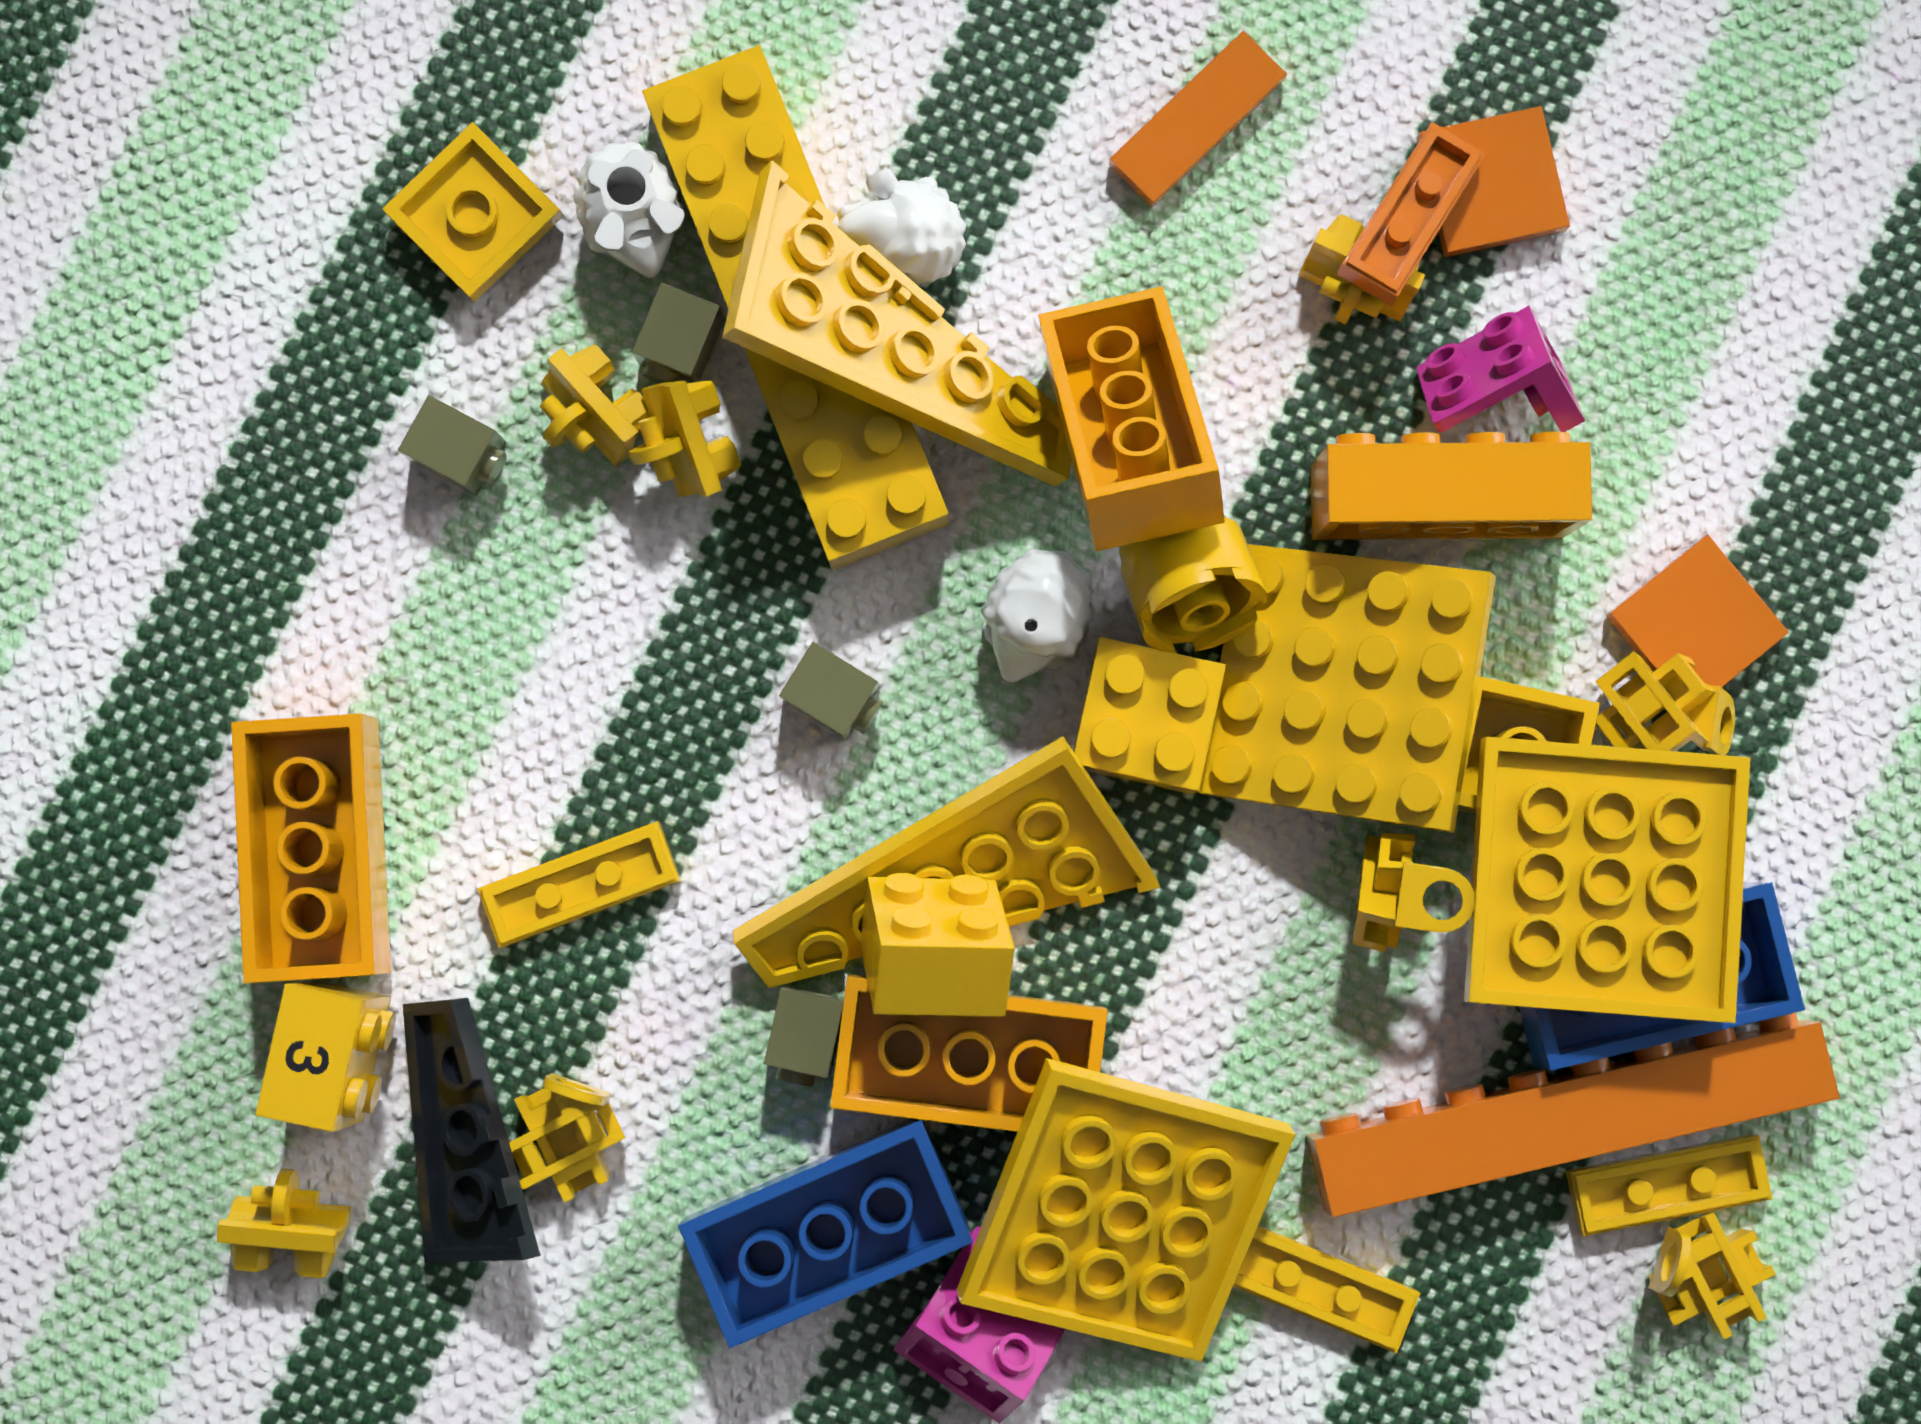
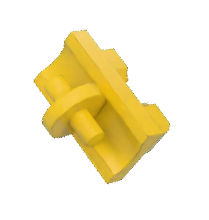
(1324, 261)
(583, 411)
(677, 441)
(284, 1220)

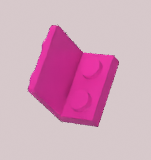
(1494, 365)
(977, 1351)

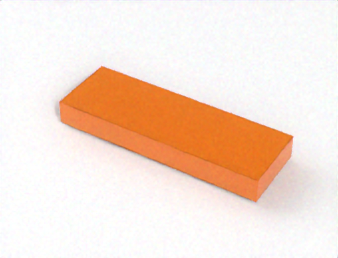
(1197, 119)
(1411, 214)

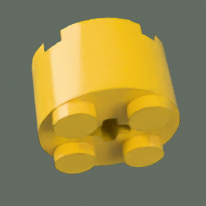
(1193, 586)

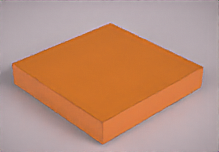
(1513, 189)
(1700, 611)

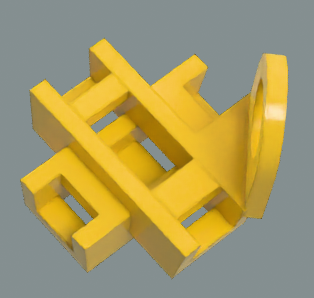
(1693, 715)
(1394, 890)
(562, 1122)
(1699, 1279)

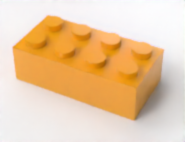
(1131, 419)
(1451, 488)
(310, 848)
(958, 1066)

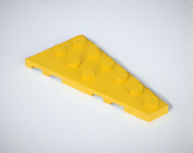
(873, 333)
(1029, 828)

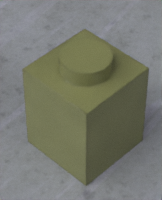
(677, 336)
(454, 446)
(832, 692)
(804, 1035)

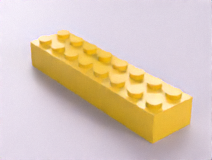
(850, 459)

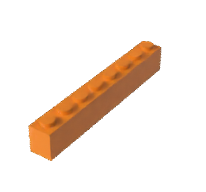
(1570, 1115)

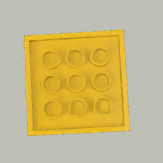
(1352, 688)
(1607, 879)
(1124, 1211)

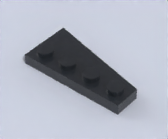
(462, 1152)

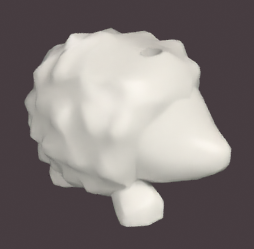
(629, 206)
(908, 225)
(1037, 613)

